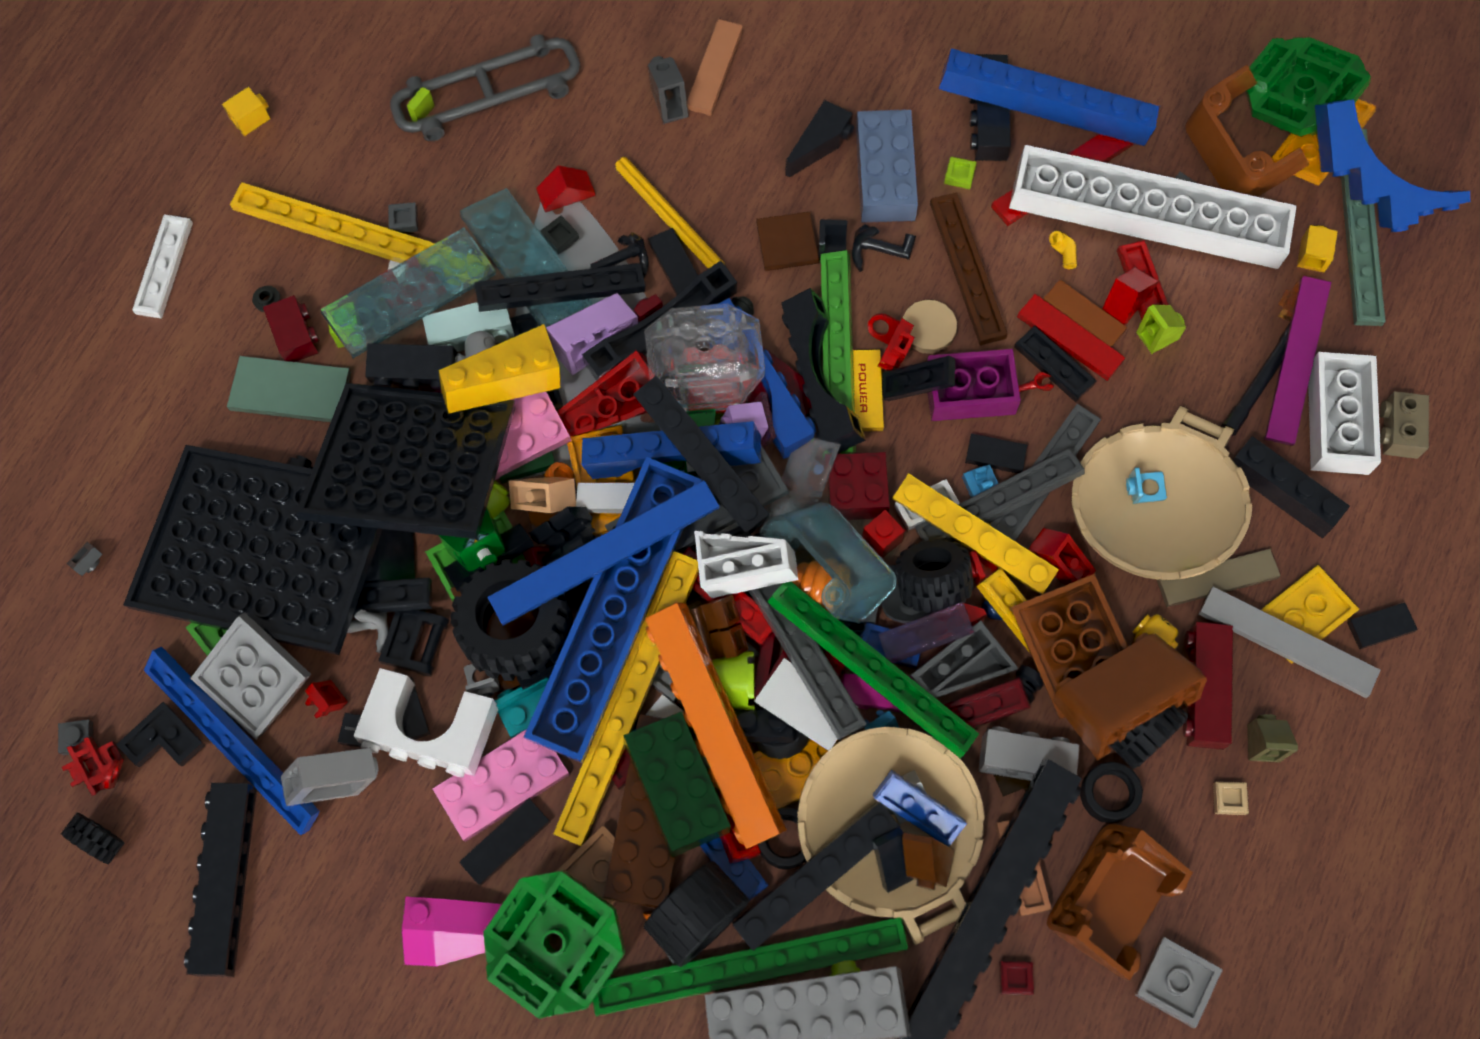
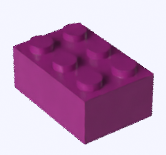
(983, 387)

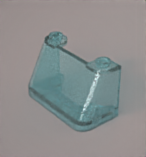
(857, 572)

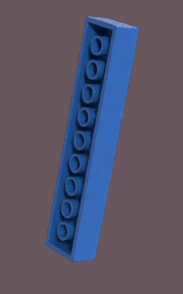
(606, 627)

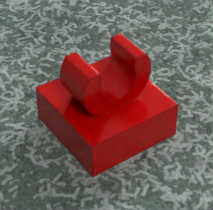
(325, 697)

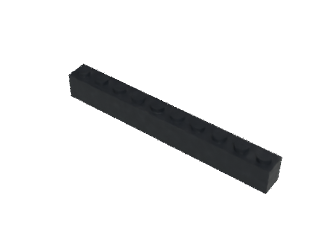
(992, 902)

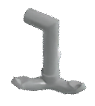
(372, 621)

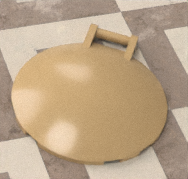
(1171, 538)
(843, 789)

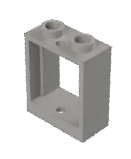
(328, 776)

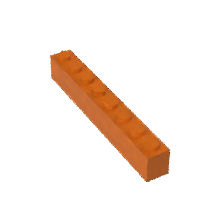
(715, 725)

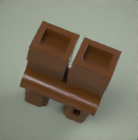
(714, 625)

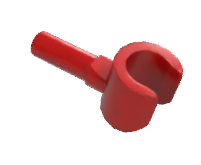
(1037, 383)

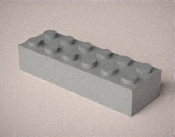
(829, 1007)

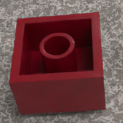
(859, 485)

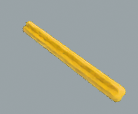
(667, 212)

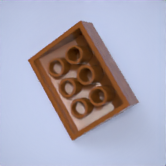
(1069, 631)

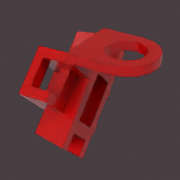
(897, 339)
(99, 763)

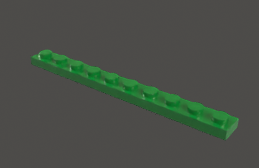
(750, 966)

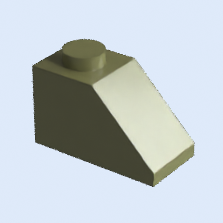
(1270, 739)

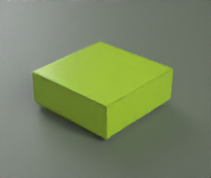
(420, 104)
(960, 172)

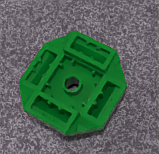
(1299, 75)
(520, 950)

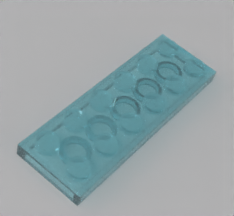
(518, 249)
(408, 292)

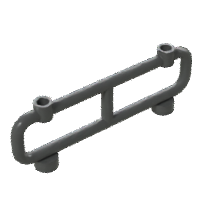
(432, 125)

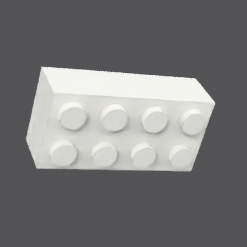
(1344, 413)

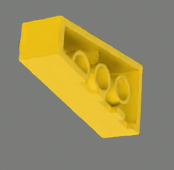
(502, 372)

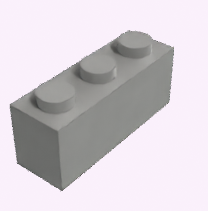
(1022, 753)

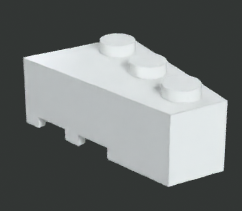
(742, 564)

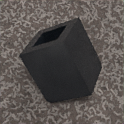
(832, 236)

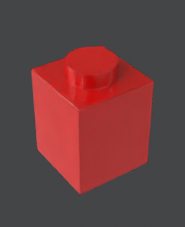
(883, 534)

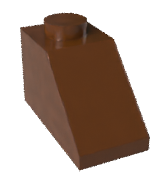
(927, 860)

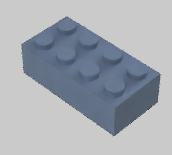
(886, 166)

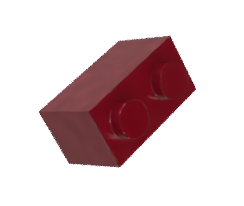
(290, 329)

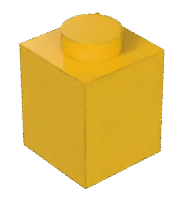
(247, 110)
(1317, 248)

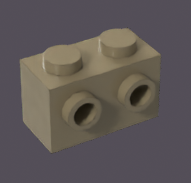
(1405, 425)

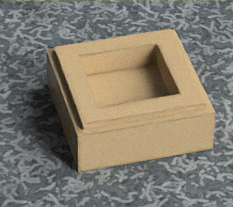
(1230, 798)

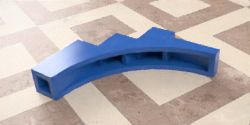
(1346, 152)

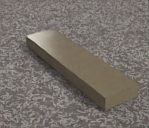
(1228, 576)

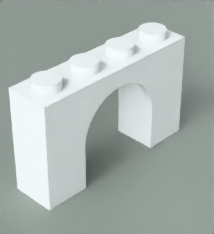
(456, 749)

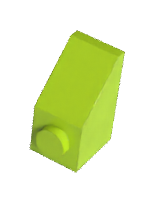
(1160, 327)

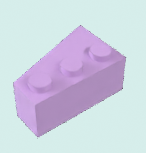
(587, 328)

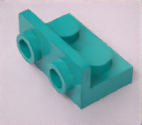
(518, 706)

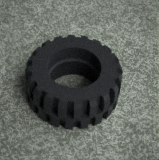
(515, 655)

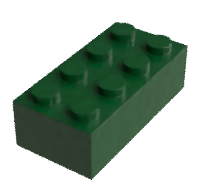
(676, 784)

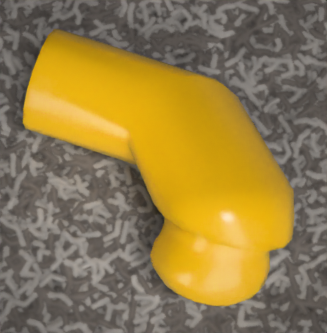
(1066, 247)

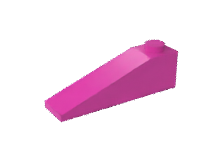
(444, 930)

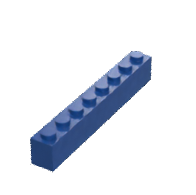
(1048, 97)

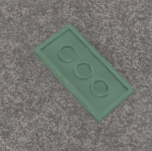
(287, 388)

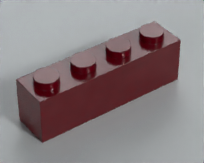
(1211, 716)

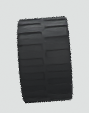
(696, 913)

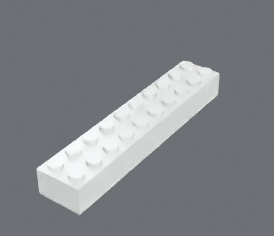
(1153, 207)

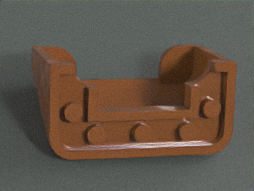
(1127, 691)
(1115, 896)

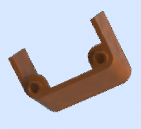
(1245, 175)

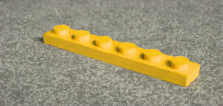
(975, 534)

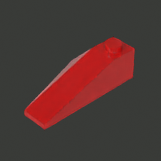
(608, 398)

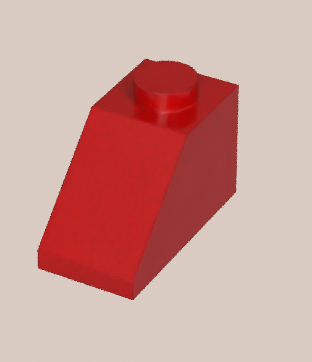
(1062, 553)

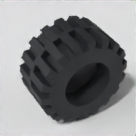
(934, 575)
(1149, 736)

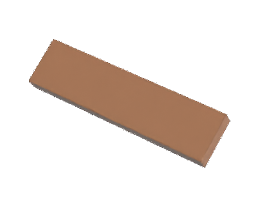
(714, 67)

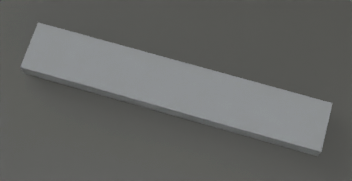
(1290, 642)

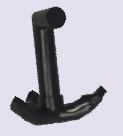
(863, 240)
(635, 248)

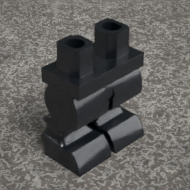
(564, 534)

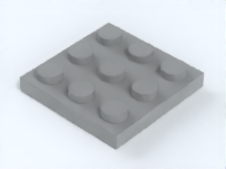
(250, 675)

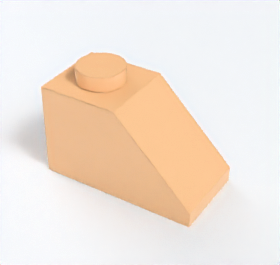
(542, 494)

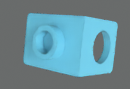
(1134, 486)

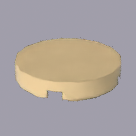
(933, 326)

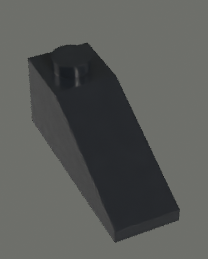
(821, 137)

